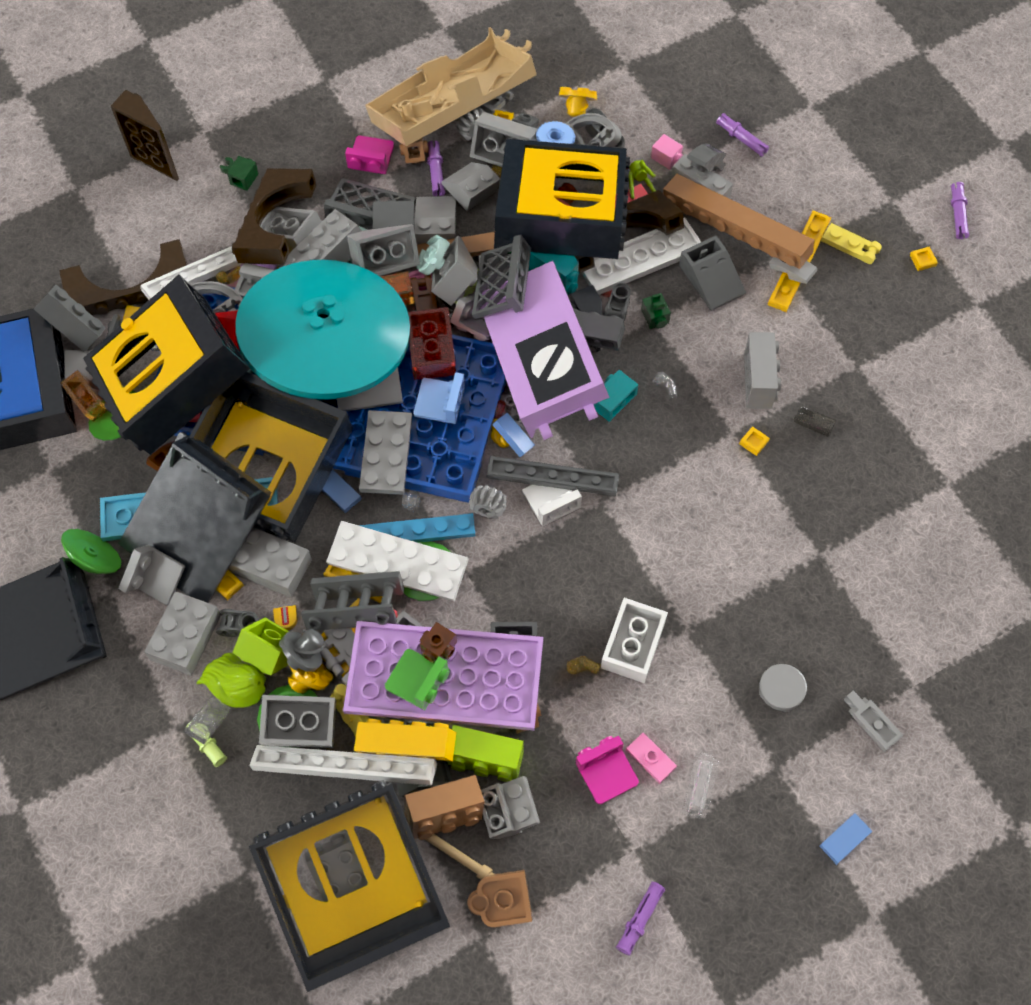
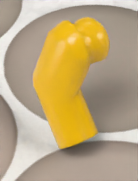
(497, 438)

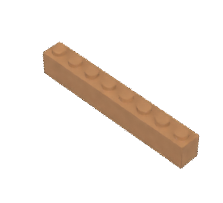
(740, 221)

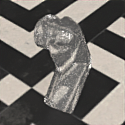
(668, 382)

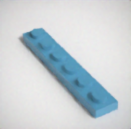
(429, 528)

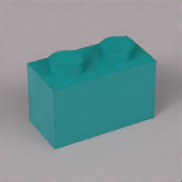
(620, 391)

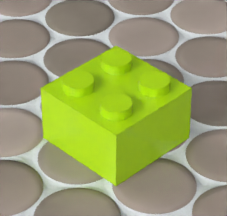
(260, 646)

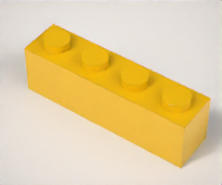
(405, 740)

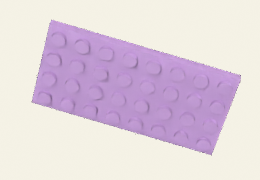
(488, 684)

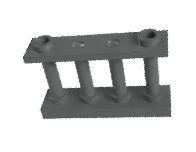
(349, 587)

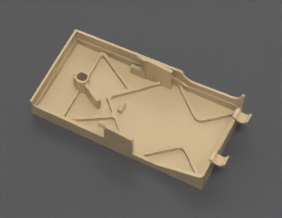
(451, 88)

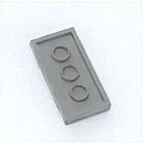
(386, 452)

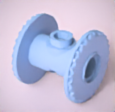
(555, 132)

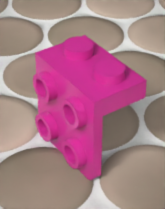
(370, 154)
(606, 770)

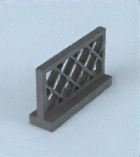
(361, 216)
(515, 275)

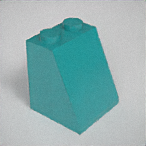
(565, 264)

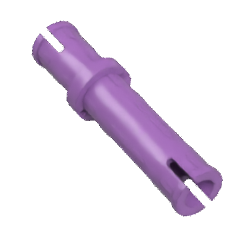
(735, 129)
(435, 161)
(959, 204)
(636, 926)

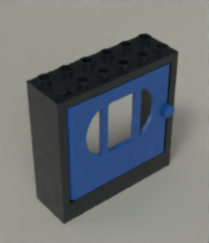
(23, 412)

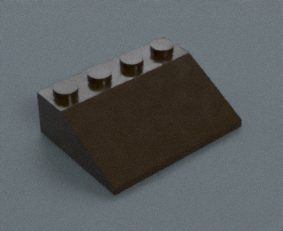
(143, 134)

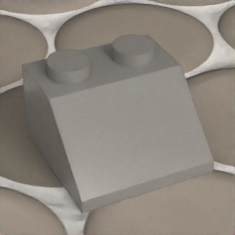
(472, 184)

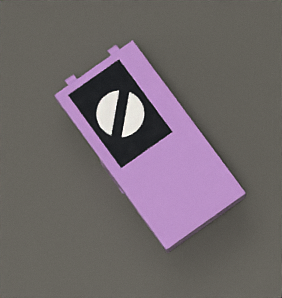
(545, 354)

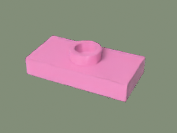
(651, 758)

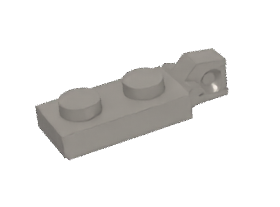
(873, 721)

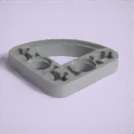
(605, 135)
(218, 288)

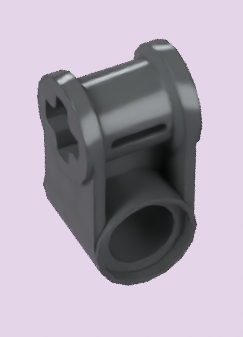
(618, 305)
(234, 621)

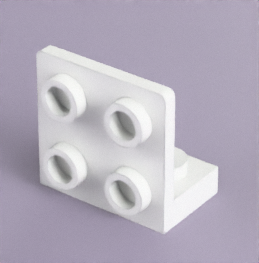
(551, 502)

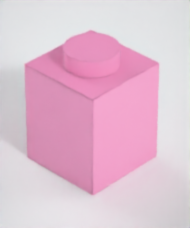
(666, 151)

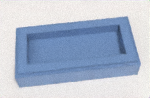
(513, 434)
(340, 492)
(845, 838)

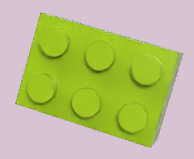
(487, 754)

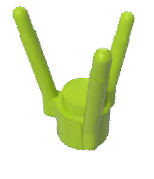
(639, 172)

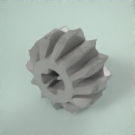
(466, 123)
(487, 502)

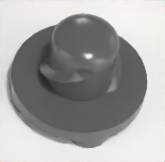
(303, 649)

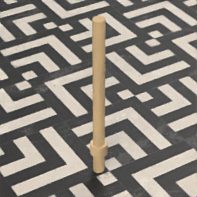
(480, 870)

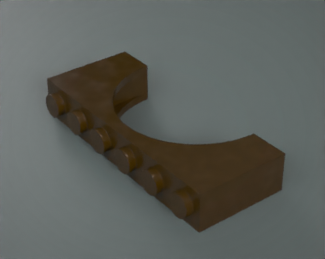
(276, 187)
(649, 211)
(101, 300)

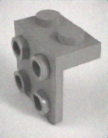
(339, 864)

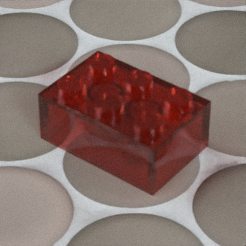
(431, 343)

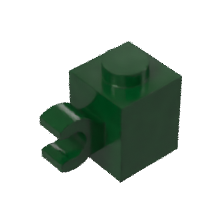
(240, 172)
(655, 311)

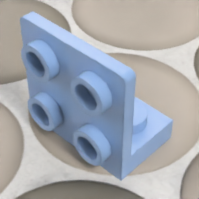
(440, 399)

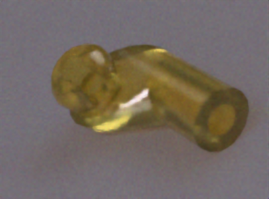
(230, 277)
(581, 664)

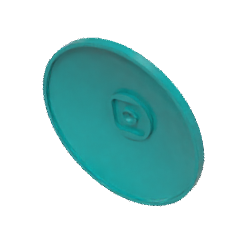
(317, 355)

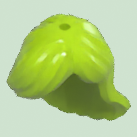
(234, 681)

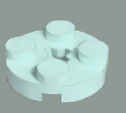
(433, 256)

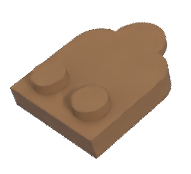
(502, 899)

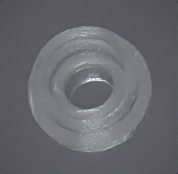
(411, 501)

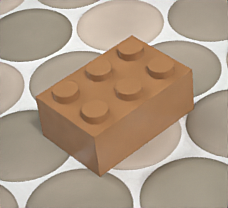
(444, 807)

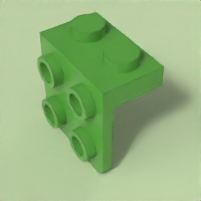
(417, 678)

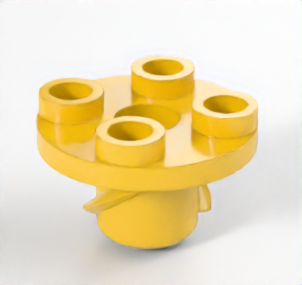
(577, 99)
(303, 680)

